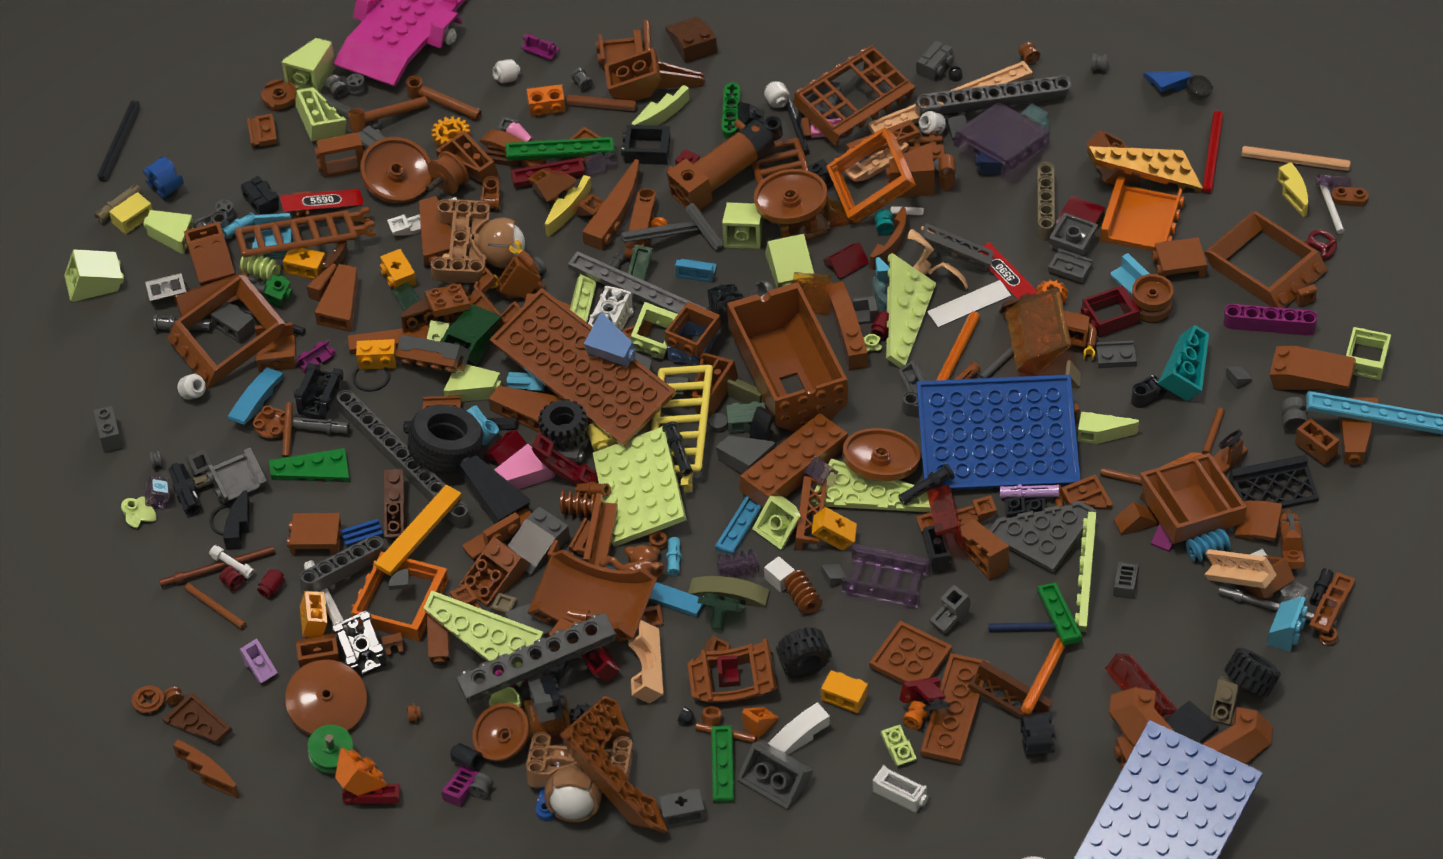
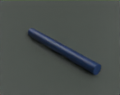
(1020, 626)

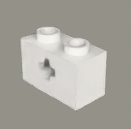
(165, 286)

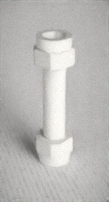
(218, 553)

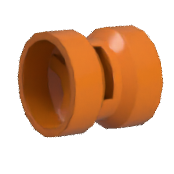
(915, 716)

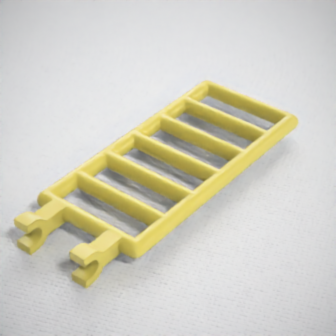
(698, 451)

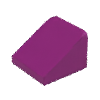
(1161, 539)

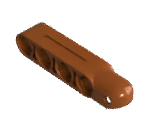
(641, 217)

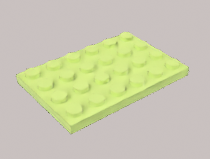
(641, 485)

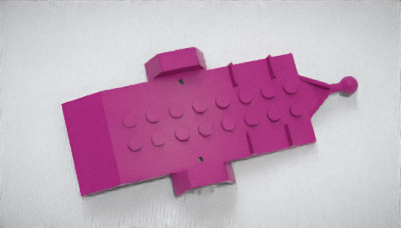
(394, 34)

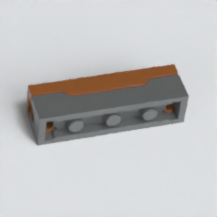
(432, 353)

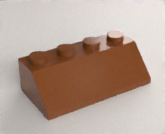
(190, 299)

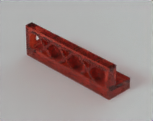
(1130, 675)

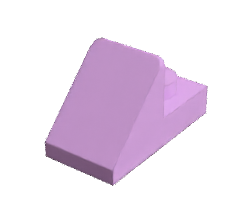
(258, 661)

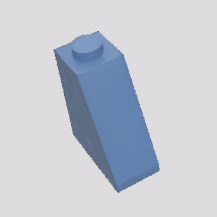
(609, 342)

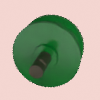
(325, 747)

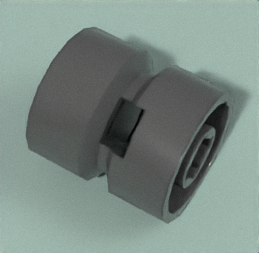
(1293, 413)

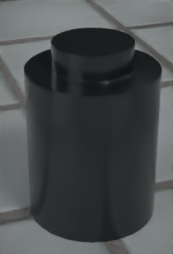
(466, 756)

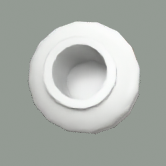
(506, 71)
(776, 94)
(932, 123)
(191, 386)

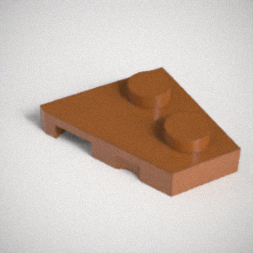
(1087, 491)

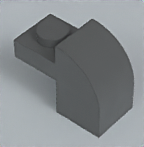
(954, 609)

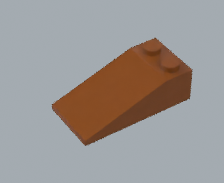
(1310, 369)

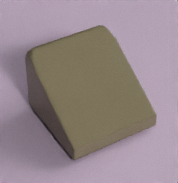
(1075, 374)

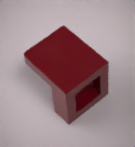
(728, 671)

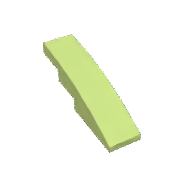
(658, 113)

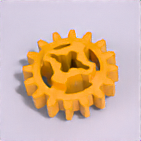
(448, 129)

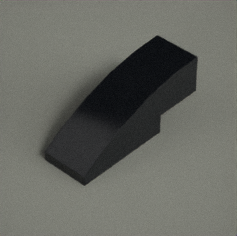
(237, 522)

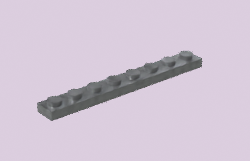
(616, 278)

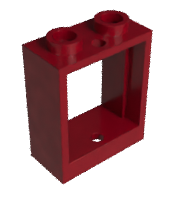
(1107, 298)

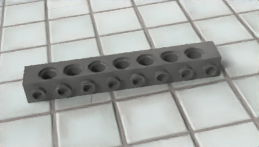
(473, 691)

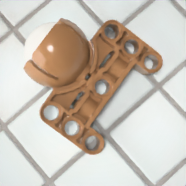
(486, 242)
(567, 786)

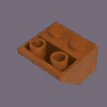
(551, 183)
(317, 648)

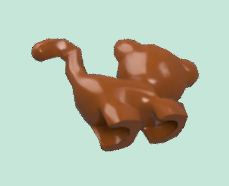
(640, 557)

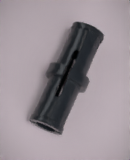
(1321, 586)

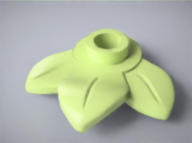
(138, 513)

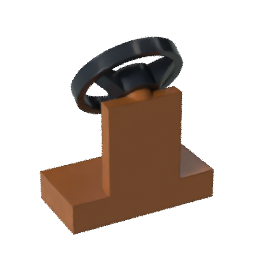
(1231, 451)

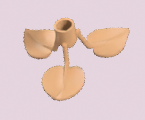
(924, 265)

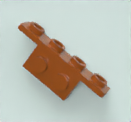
(502, 531)

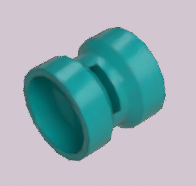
(884, 222)

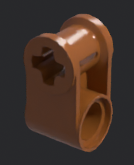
(491, 192)

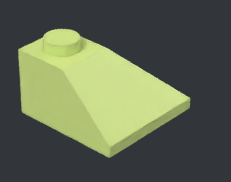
(777, 520)

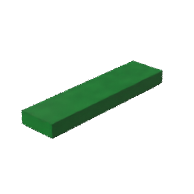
(1059, 614)
(722, 764)

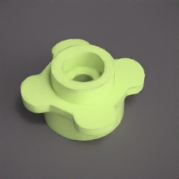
(872, 342)

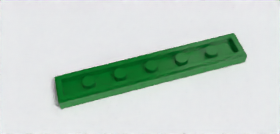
(558, 148)

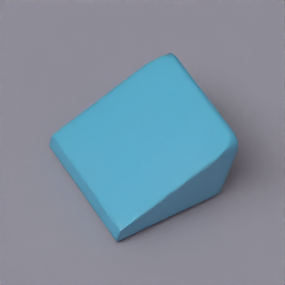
(882, 271)

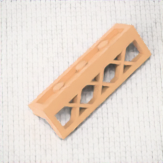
(1241, 572)

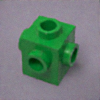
(277, 290)

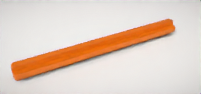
(959, 346)
(1043, 677)

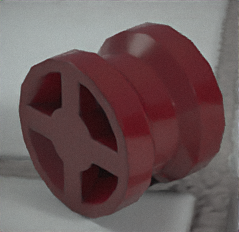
(231, 578)

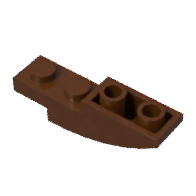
(419, 315)
(394, 503)

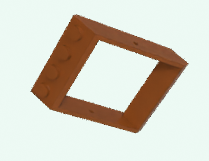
(1286, 287)
(194, 353)

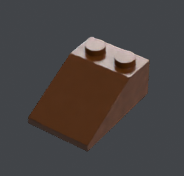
(692, 39)

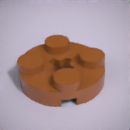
(287, 95)

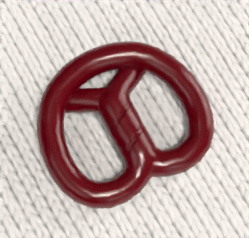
(1321, 246)

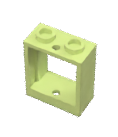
(657, 316)
(1365, 367)

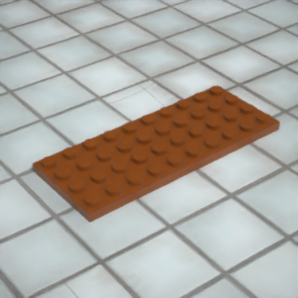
(550, 346)

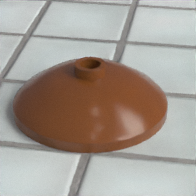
(493, 728)

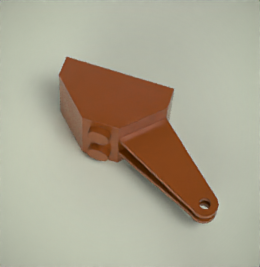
(642, 73)

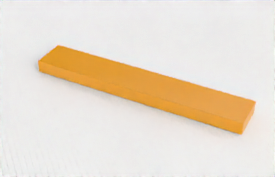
(418, 530)

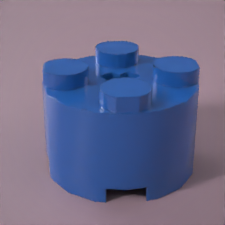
(163, 177)

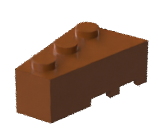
(471, 155)
(722, 371)
(984, 549)

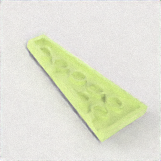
(906, 304)
(1086, 569)
(479, 629)

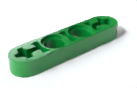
(730, 110)

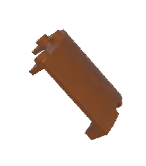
(584, 586)

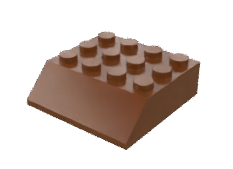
(1192, 498)

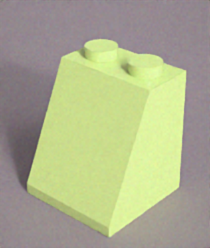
(310, 65)
(742, 226)
(786, 257)
(92, 274)

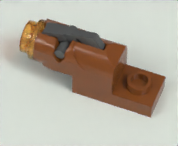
(1291, 539)

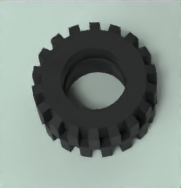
(564, 413)
(803, 652)
(1252, 672)

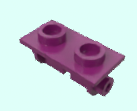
(541, 48)
(320, 351)

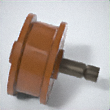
(447, 173)

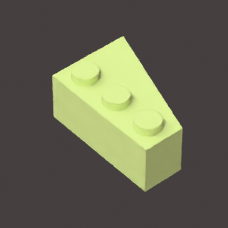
(317, 116)

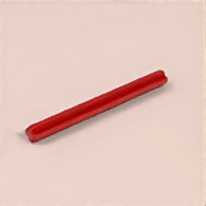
(1212, 151)

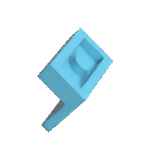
(1128, 272)

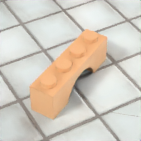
(646, 644)

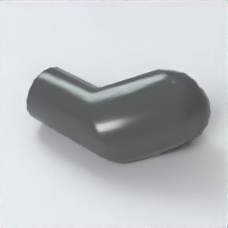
(253, 279)

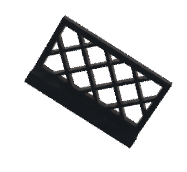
(1271, 470)

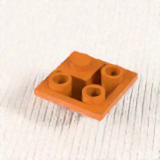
(357, 773)

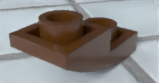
(338, 257)

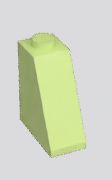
(169, 228)
(473, 383)

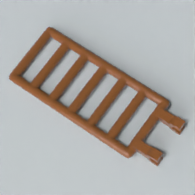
(802, 163)
(354, 232)

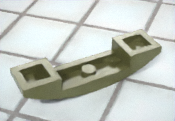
(730, 587)

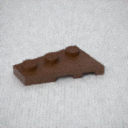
(198, 719)

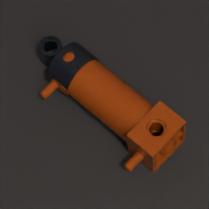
(696, 181)

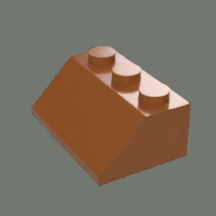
(1109, 176)

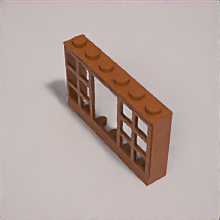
(888, 71)

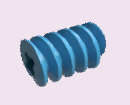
(1213, 540)

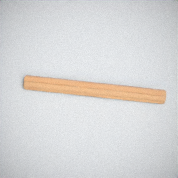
(1296, 158)

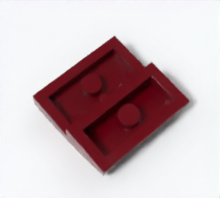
(1083, 209)

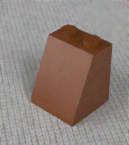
(921, 167)

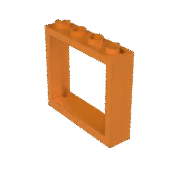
(884, 195)
(436, 574)

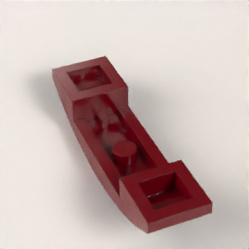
(561, 464)

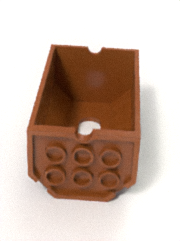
(784, 340)

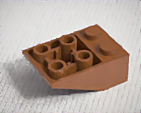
(209, 253)
(494, 571)

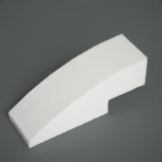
(801, 729)

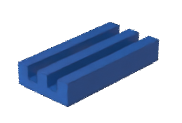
(360, 531)

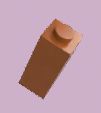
(438, 641)

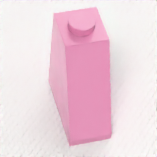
(524, 469)

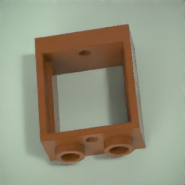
(336, 145)
(698, 315)

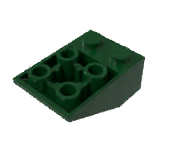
(473, 331)

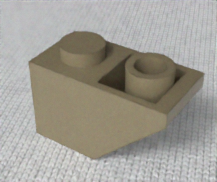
(1224, 700)

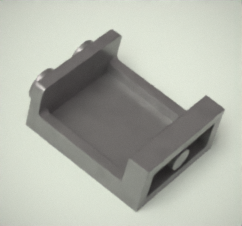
(235, 476)

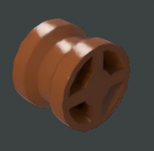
(1029, 53)

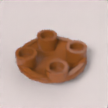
(269, 422)

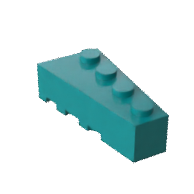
(1187, 364)

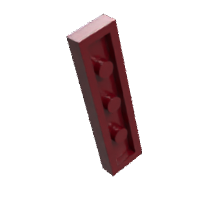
(572, 167)

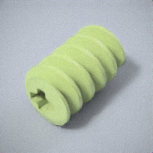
(259, 267)

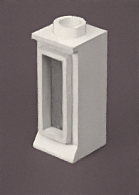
(900, 789)

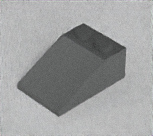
(537, 536)

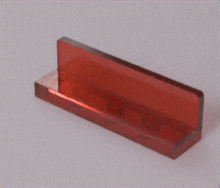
(945, 512)

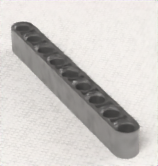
(1000, 92)

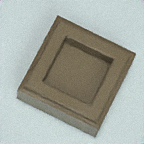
(503, 604)

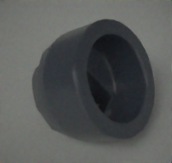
(955, 73)
(686, 716)

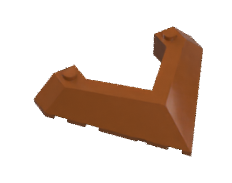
(1242, 741)
(585, 744)

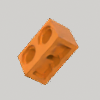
(546, 100)

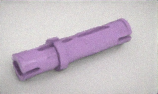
(1030, 491)

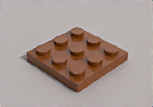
(910, 654)

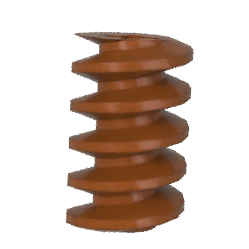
(576, 504)
(802, 592)

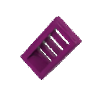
(458, 798)

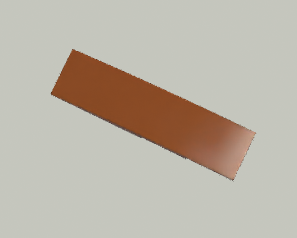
(1332, 603)
(209, 771)

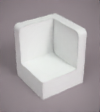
(777, 572)

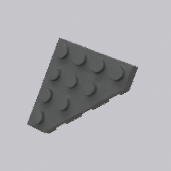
(1044, 535)

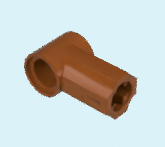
(946, 172)

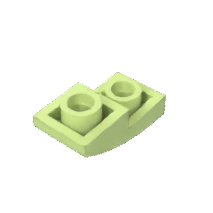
(898, 746)

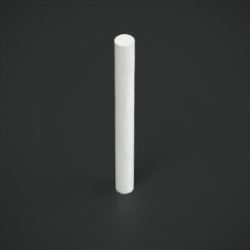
(1332, 209)

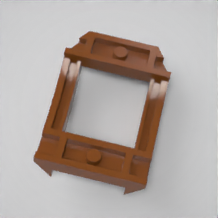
(761, 665)

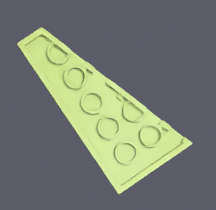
(855, 491)

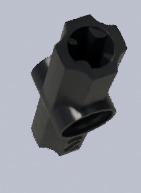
(184, 489)

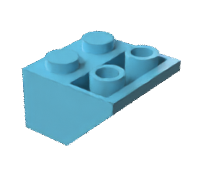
(1287, 624)

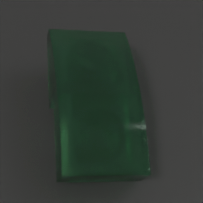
(405, 295)

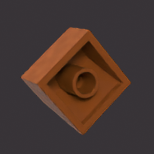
(1281, 580)

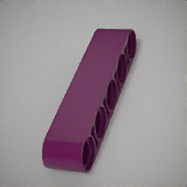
(1270, 319)

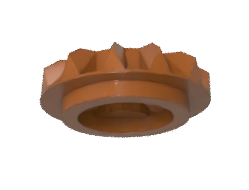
(148, 692)

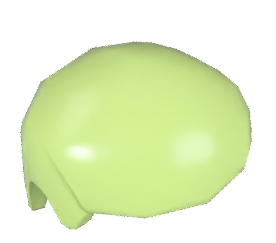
(506, 695)

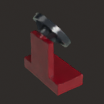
(922, 690)

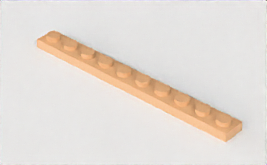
(1014, 73)

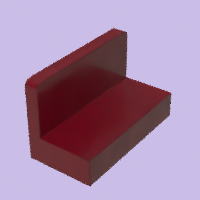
(847, 260)
(505, 447)

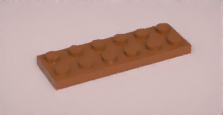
(951, 725)

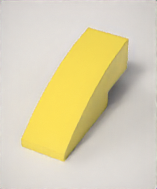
(1293, 188)

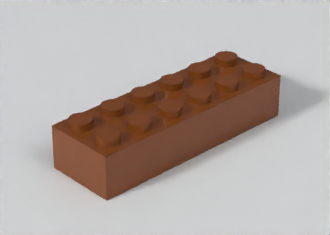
(784, 466)

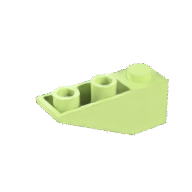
(1102, 428)

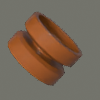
(1153, 297)

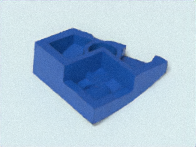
(1168, 79)

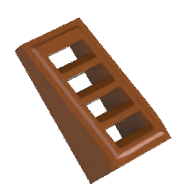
(319, 284)

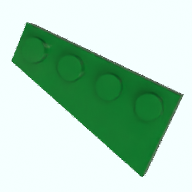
(319, 465)

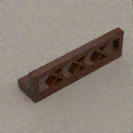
(999, 680)

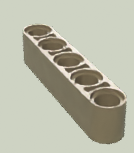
(1045, 200)

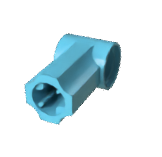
(524, 381)
(488, 427)

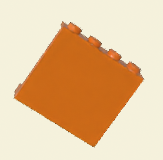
(1140, 216)

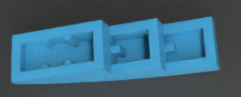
(254, 396)

